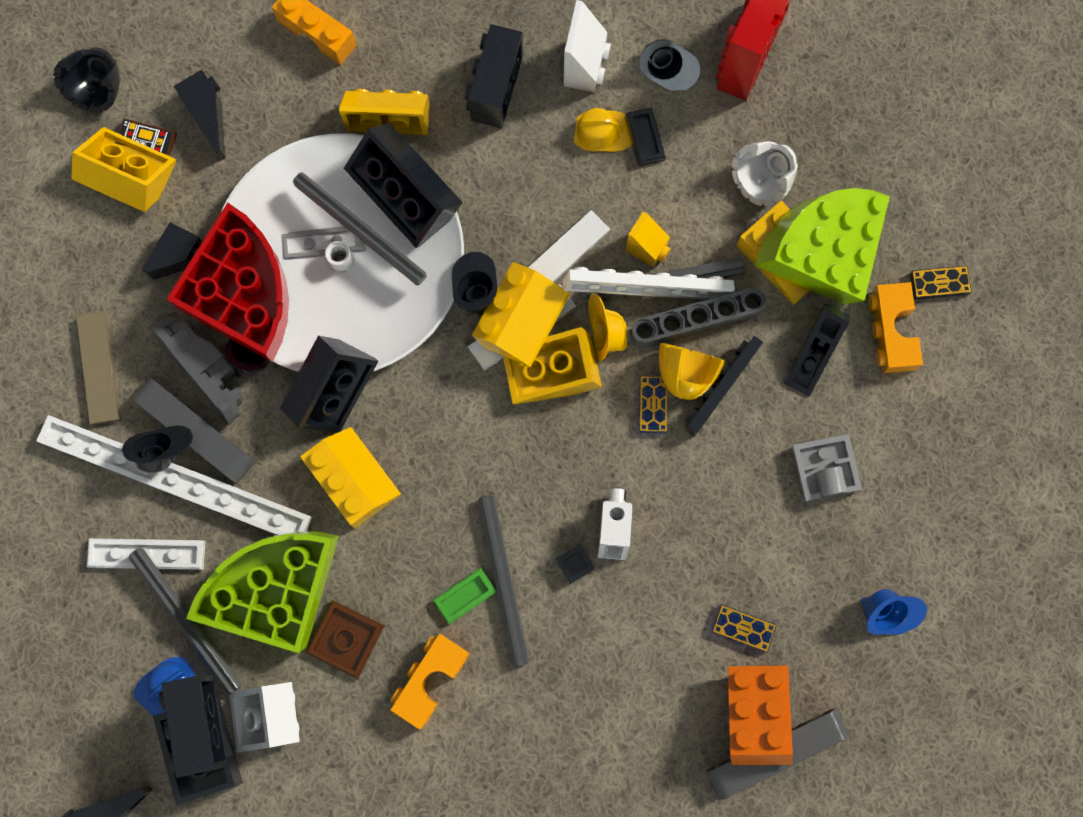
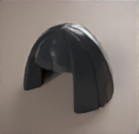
(88, 79)

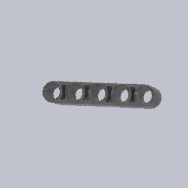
(707, 308)
(205, 440)
(807, 741)

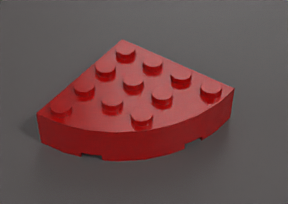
(749, 45)
(236, 285)

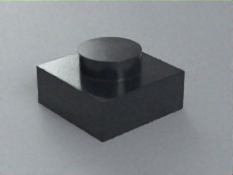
(575, 564)

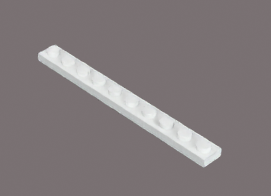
(174, 479)

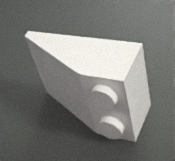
(585, 51)

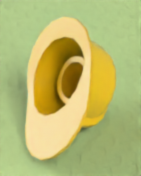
(602, 131)
(607, 328)

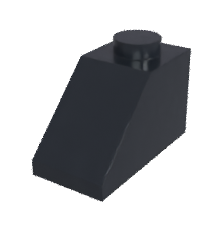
(172, 252)

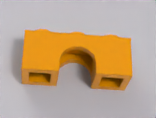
(326, 32)
(894, 351)
(412, 701)

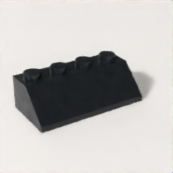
(402, 184)

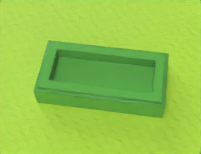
(464, 596)

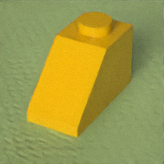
(648, 241)

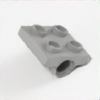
(826, 468)

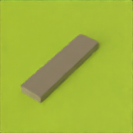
(98, 368)

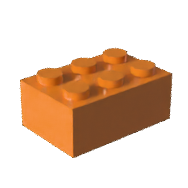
(760, 715)

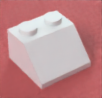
(264, 717)

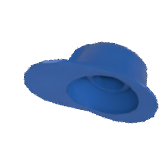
(892, 613)
(150, 684)

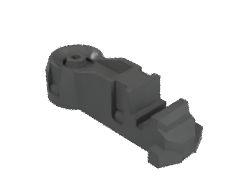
(200, 363)

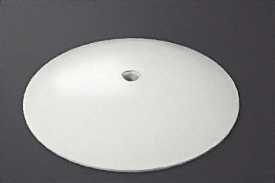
(363, 295)

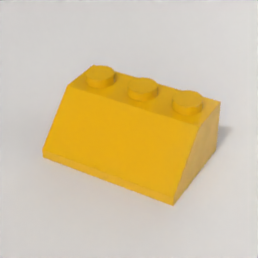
(403, 111)
(122, 172)
(520, 314)
(350, 476)

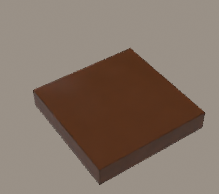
(345, 639)

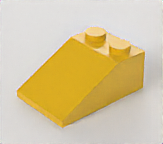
(750, 245)
(561, 369)

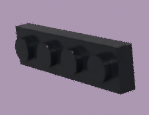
(715, 394)

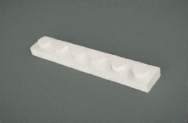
(641, 284)

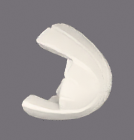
(764, 172)

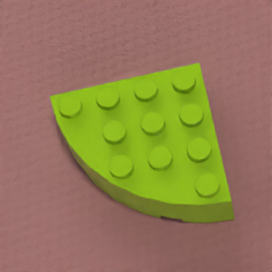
(828, 243)
(269, 589)

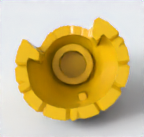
(687, 372)

